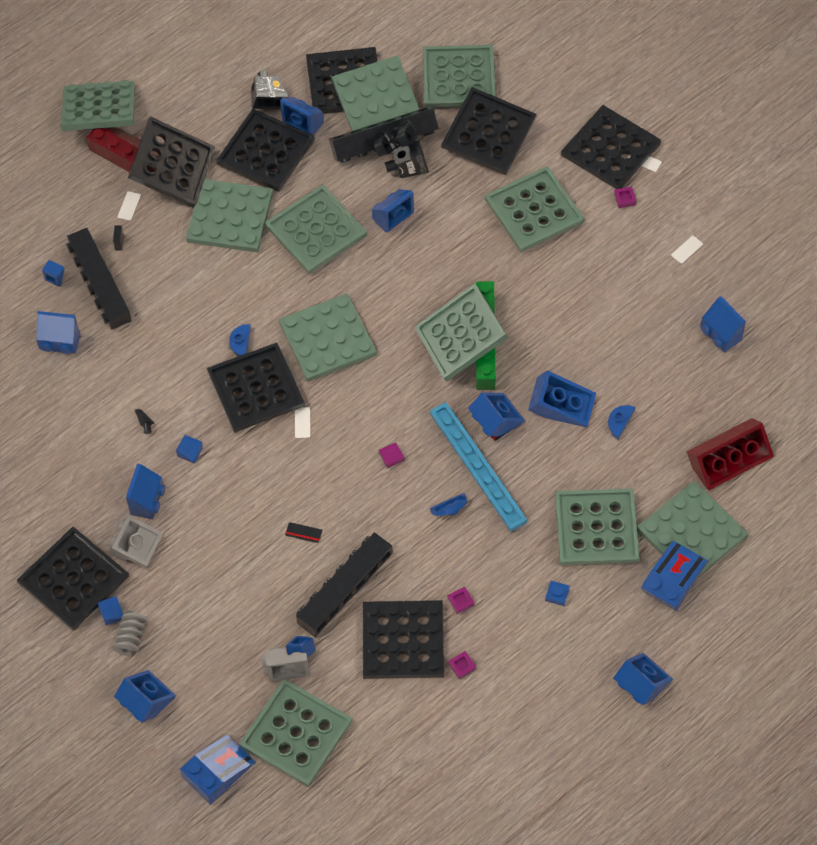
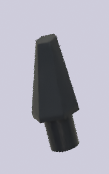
(144, 420)

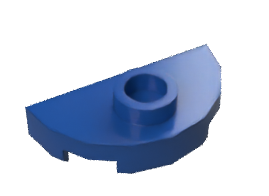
(239, 339)
(619, 419)
(449, 506)

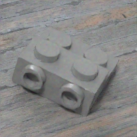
(134, 541)
(281, 667)

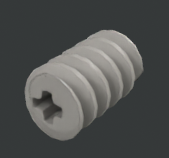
(128, 632)

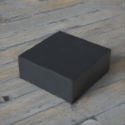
(118, 237)

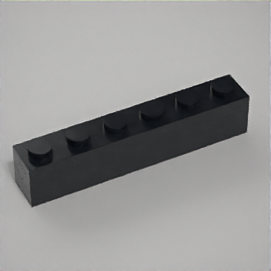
(362, 140)
(99, 279)
(344, 584)

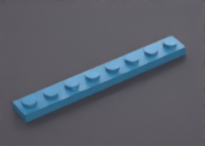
(478, 467)

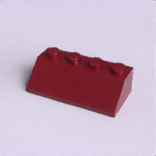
(115, 146)
(730, 453)

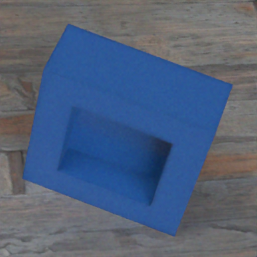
(557, 593)

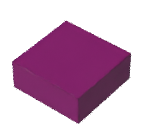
(625, 197)
(391, 455)
(460, 600)
(462, 665)

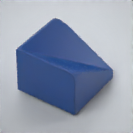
(53, 273)
(189, 449)
(110, 610)
(301, 644)

